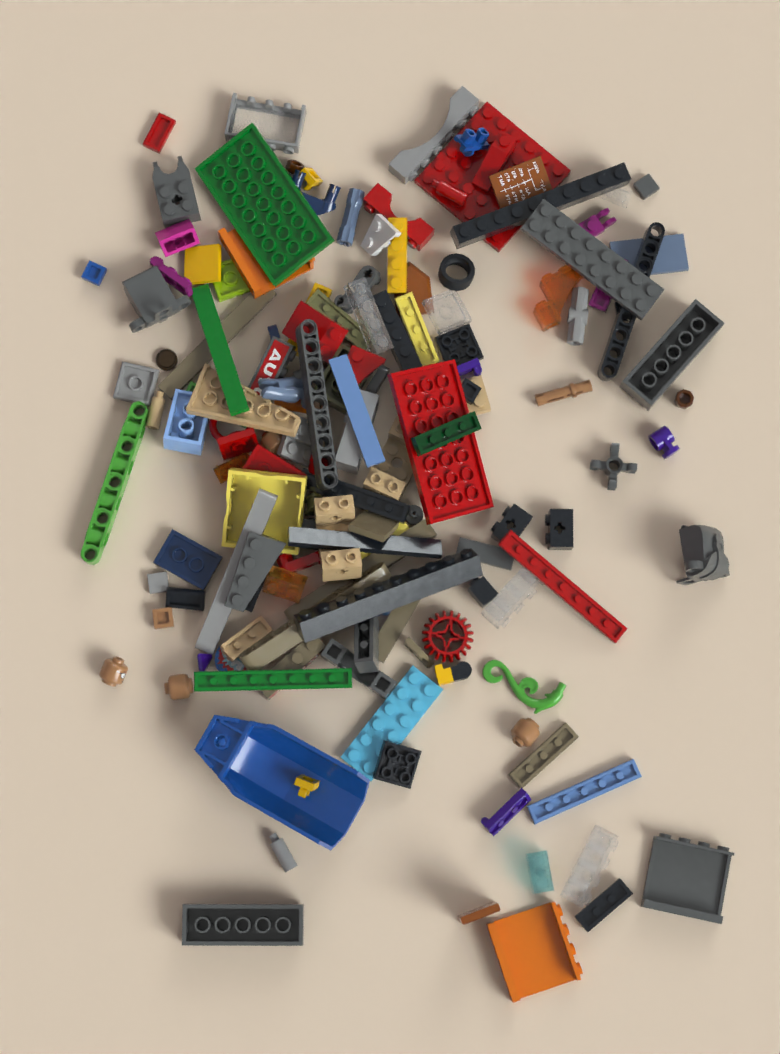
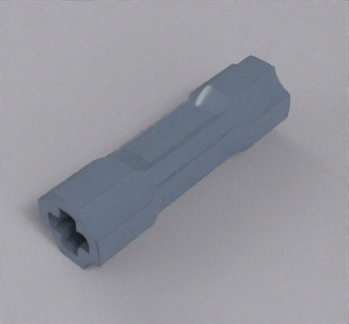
(353, 206)

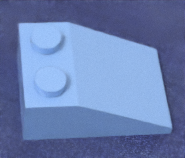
(184, 431)

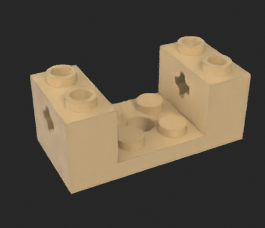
(385, 478)
(337, 514)

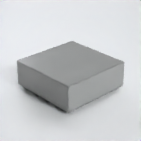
(157, 582)

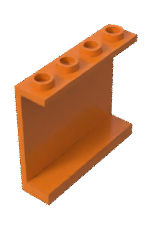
(249, 267)
(534, 950)

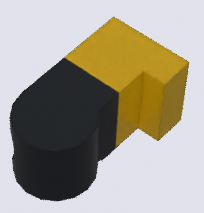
(452, 674)

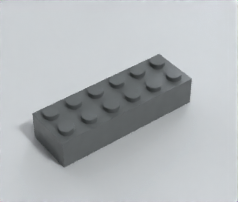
(671, 354)
(243, 924)

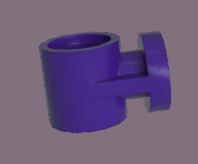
(662, 440)

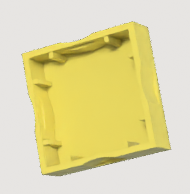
(287, 511)

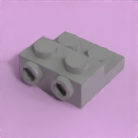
(298, 447)

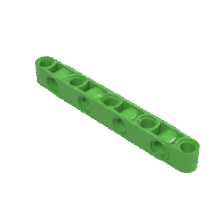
(109, 496)

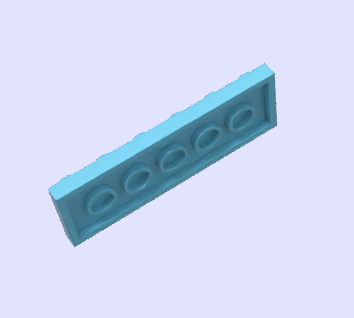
(392, 720)

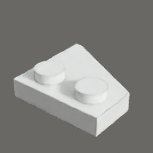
(379, 235)

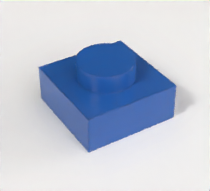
(94, 273)

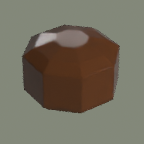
(292, 165)
(684, 399)

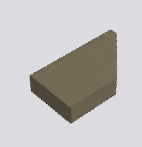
(418, 652)

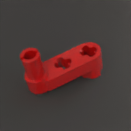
(287, 561)

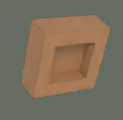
(163, 618)

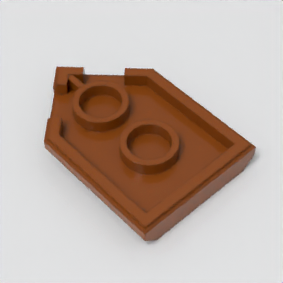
(419, 285)

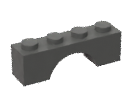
(343, 658)

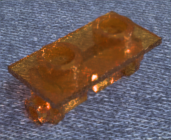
(222, 470)

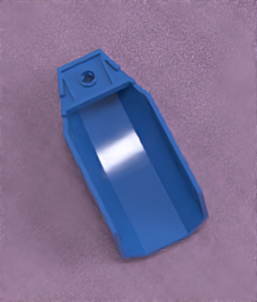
(261, 767)

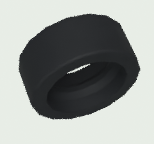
(455, 284)

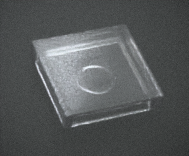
(446, 311)

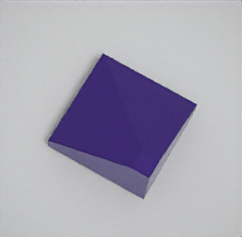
(203, 661)

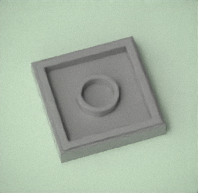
(136, 383)

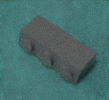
(366, 645)

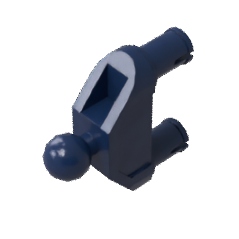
(319, 206)

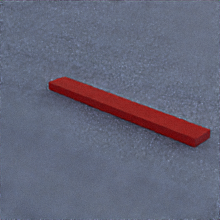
(562, 586)

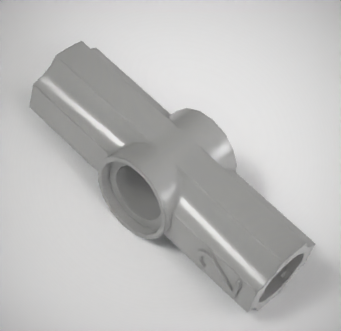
(577, 316)

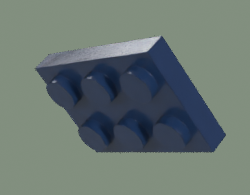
(188, 560)

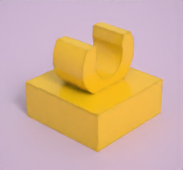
(311, 178)
(306, 785)

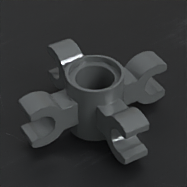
(622, 467)

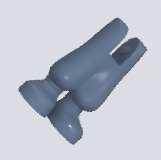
(283, 389)

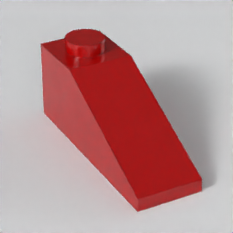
(495, 159)

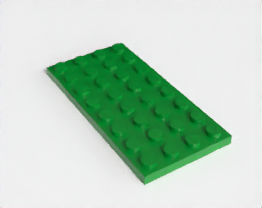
(264, 204)

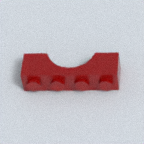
(379, 202)

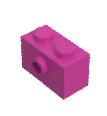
(177, 237)

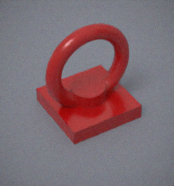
(235, 442)

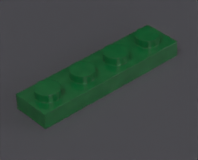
(445, 433)

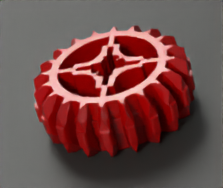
(456, 637)

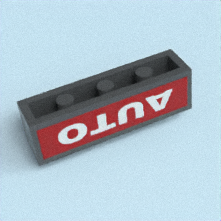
(273, 362)

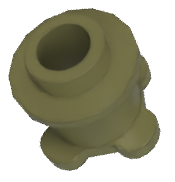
(310, 503)

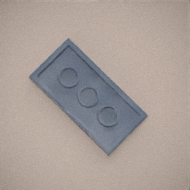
(670, 258)

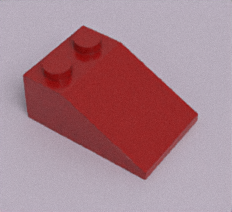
(329, 331)

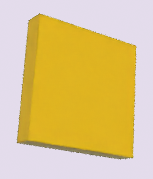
(203, 264)

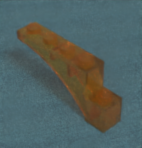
(556, 290)

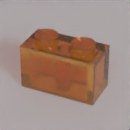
(285, 584)

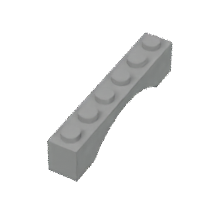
(409, 161)

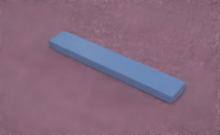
(357, 410)
(583, 791)

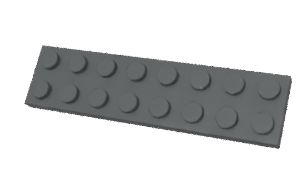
(592, 259)

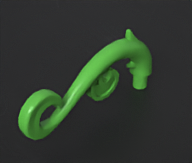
(539, 704)

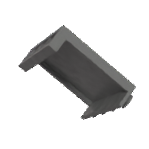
(686, 878)

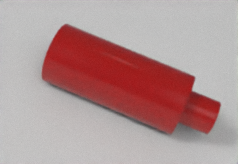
(450, 192)

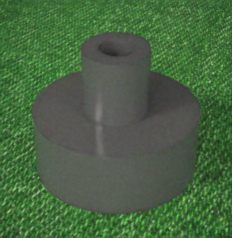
(414, 519)

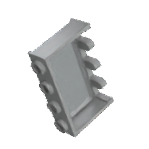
(278, 125)

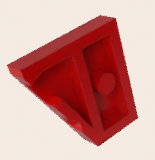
(363, 363)

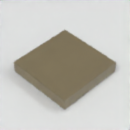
(373, 526)

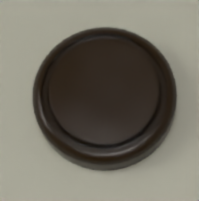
(166, 359)

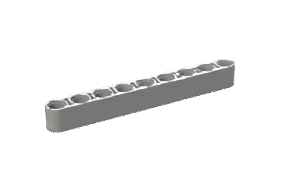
(218, 612)

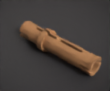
(571, 390)

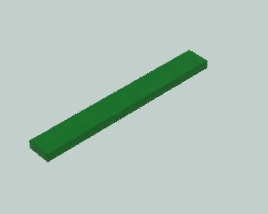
(219, 350)
(272, 679)

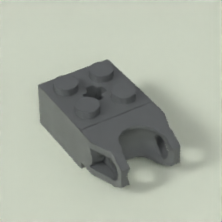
(173, 189)

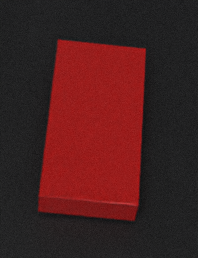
(159, 133)

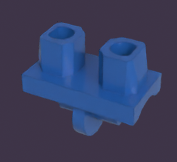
(472, 141)

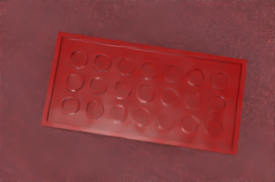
(452, 476)

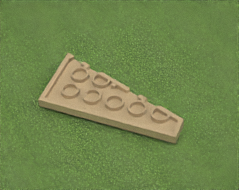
(210, 403)

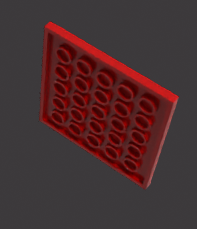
(460, 170)

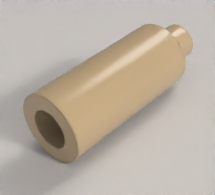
(155, 411)

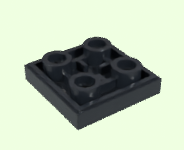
(459, 345)
(396, 764)

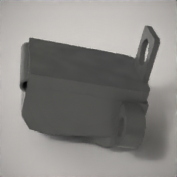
(152, 299)
(702, 554)

